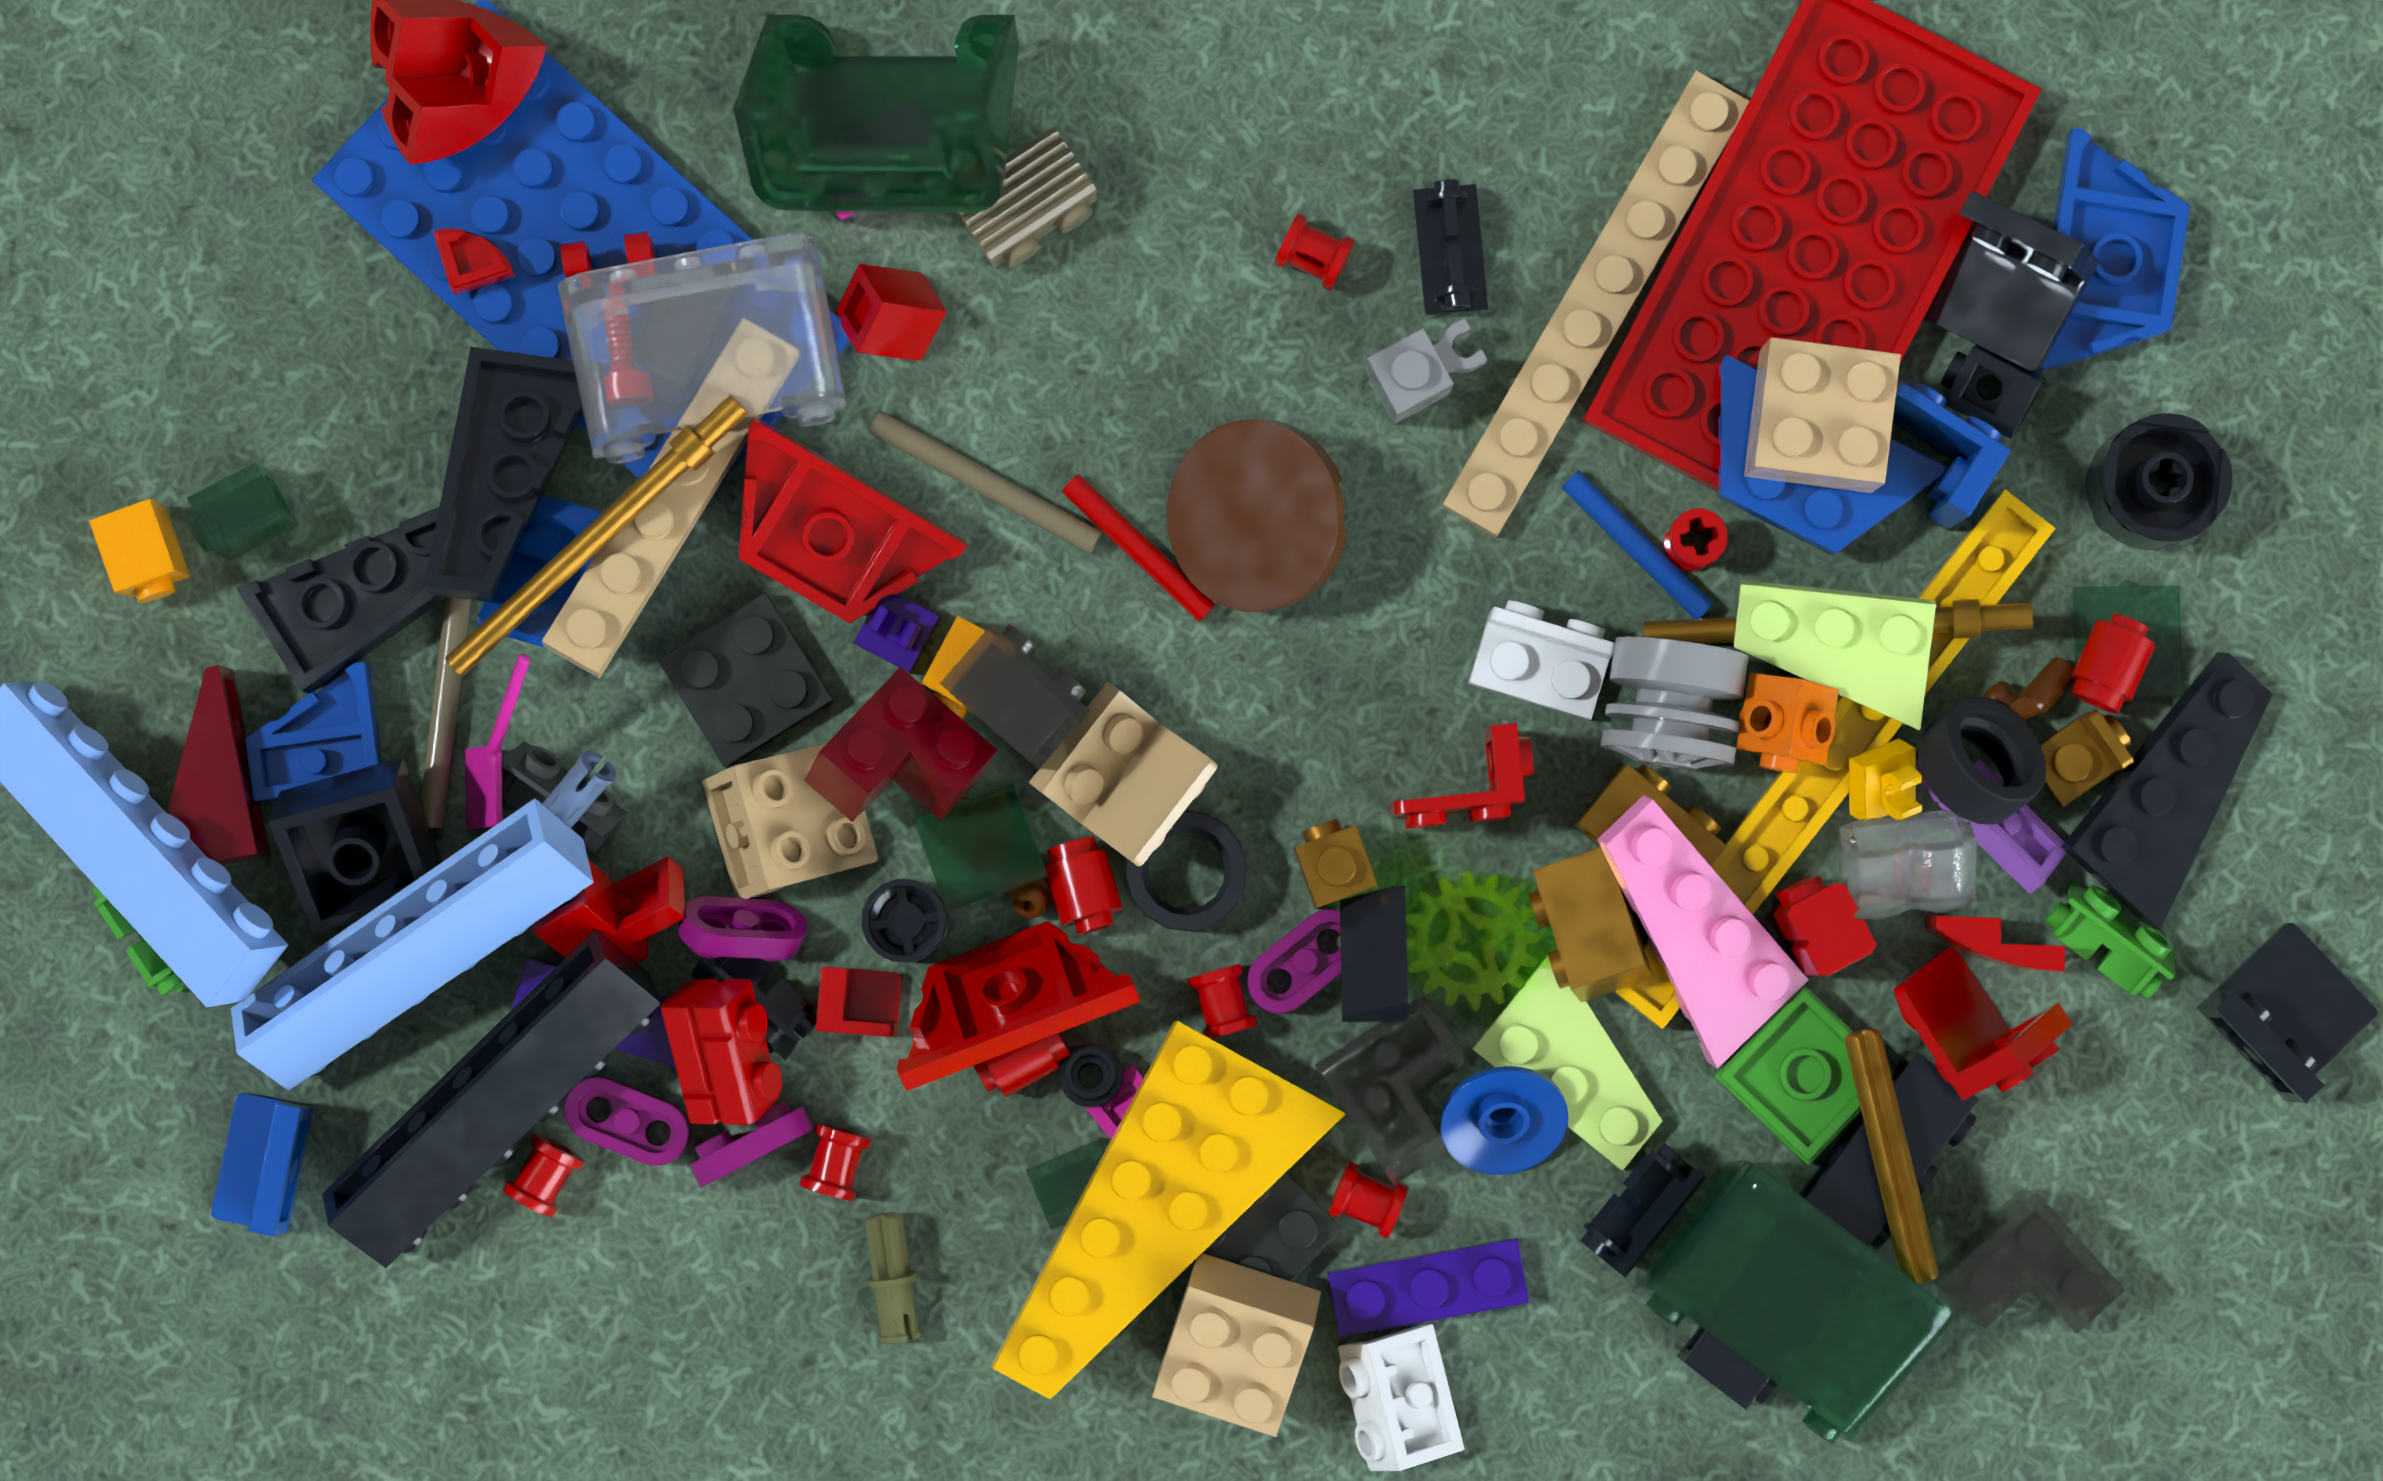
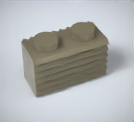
(1039, 192)

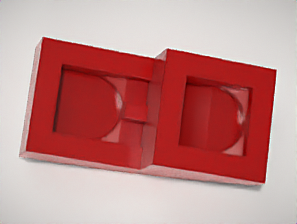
(1983, 940)

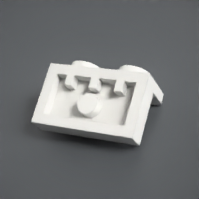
(1542, 660)
(1400, 1399)

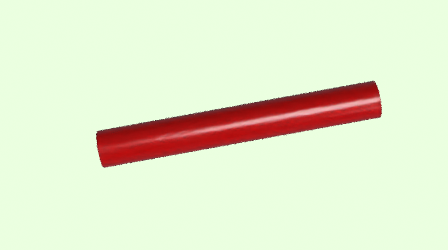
(1138, 547)

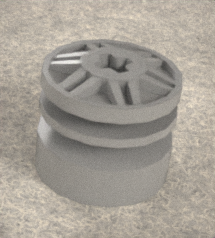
(1674, 701)

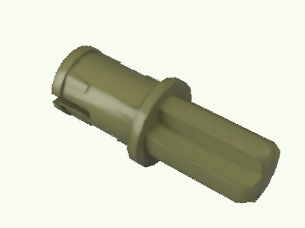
(891, 1278)

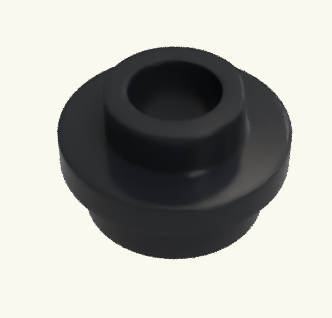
(1084, 1056)

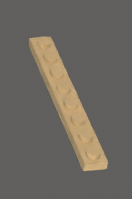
(1595, 304)

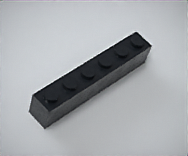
(491, 1099)
(1850, 1195)

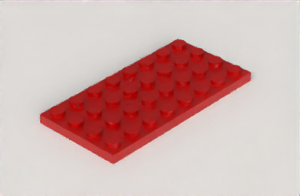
(1816, 220)

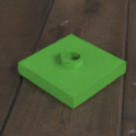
(1796, 1076)

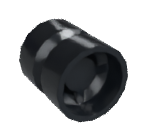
(905, 921)

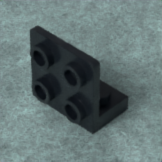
(2012, 284)
(2288, 1012)

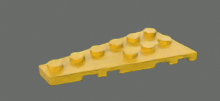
(1177, 1173)

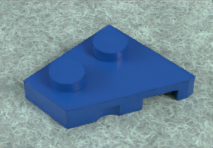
(318, 737)

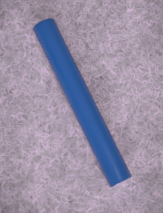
(1637, 545)

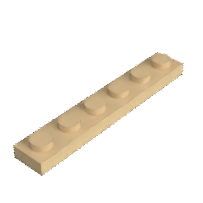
(635, 561)

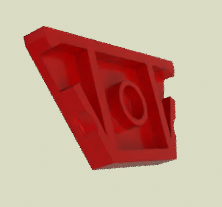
(830, 529)
(1007, 999)

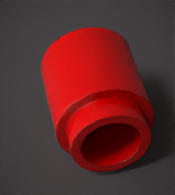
(2112, 663)
(1083, 885)
(1023, 1065)

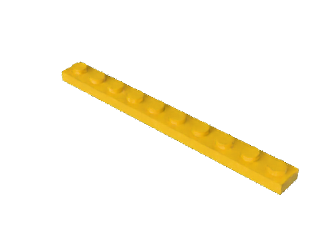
(1803, 801)

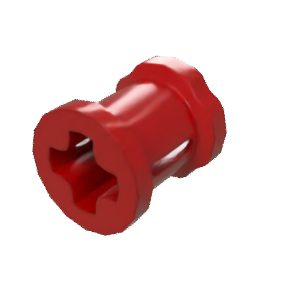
(1314, 252)
(1703, 522)
(1222, 1001)
(835, 1162)
(543, 1175)
(1368, 1200)

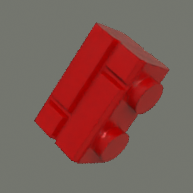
(1820, 926)
(721, 1051)

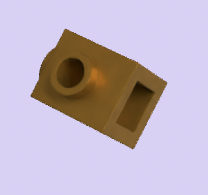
(1333, 863)

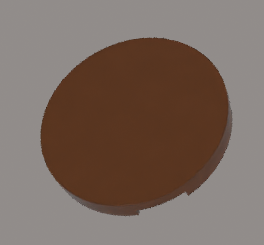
(1256, 515)

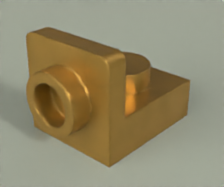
(2084, 755)

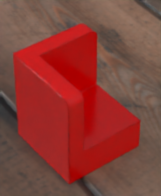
(890, 312)
(859, 1001)

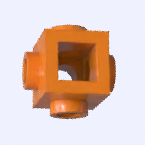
(1787, 721)

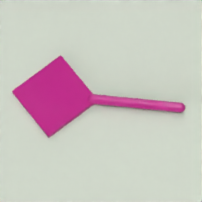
(484, 763)

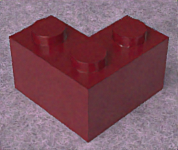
(905, 739)

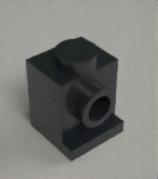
(2004, 412)

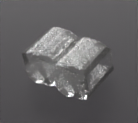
(1908, 863)

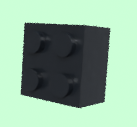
(352, 842)

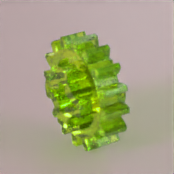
(1498, 927)

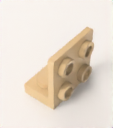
(1124, 775)
(780, 828)

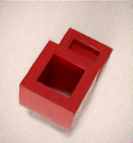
(620, 911)

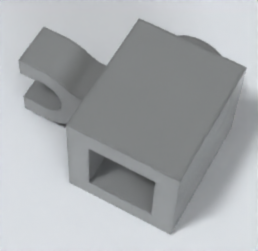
(1416, 372)

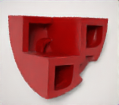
(449, 72)

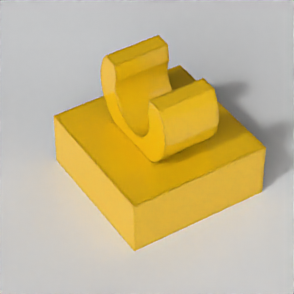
(1884, 782)

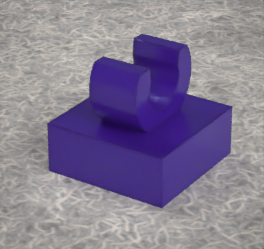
(897, 631)

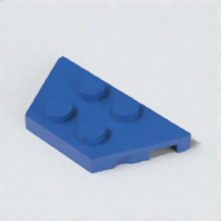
(2136, 238)
(1811, 513)

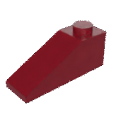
(213, 777)

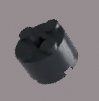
(2185, 459)

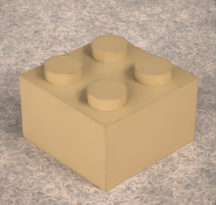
(1822, 415)
(1237, 1344)

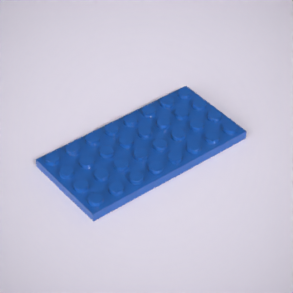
(538, 181)

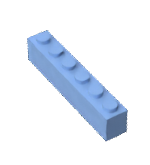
(132, 847)
(411, 945)

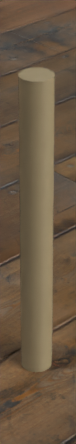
(985, 482)
(444, 714)

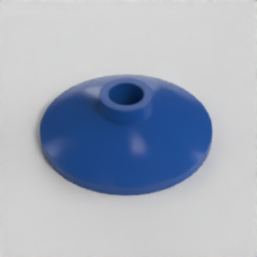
(1507, 1138)

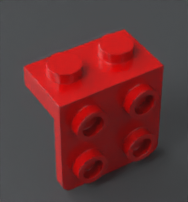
(1508, 762)
(1967, 1032)

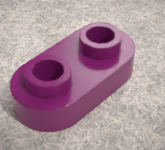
(742, 928)
(1302, 959)
(628, 1122)
(724, 1155)

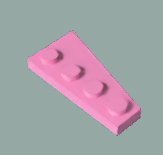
(1711, 946)

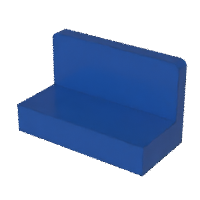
(262, 1163)

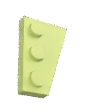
(1848, 640)
(1564, 1041)

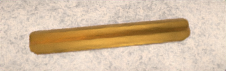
(1891, 1155)

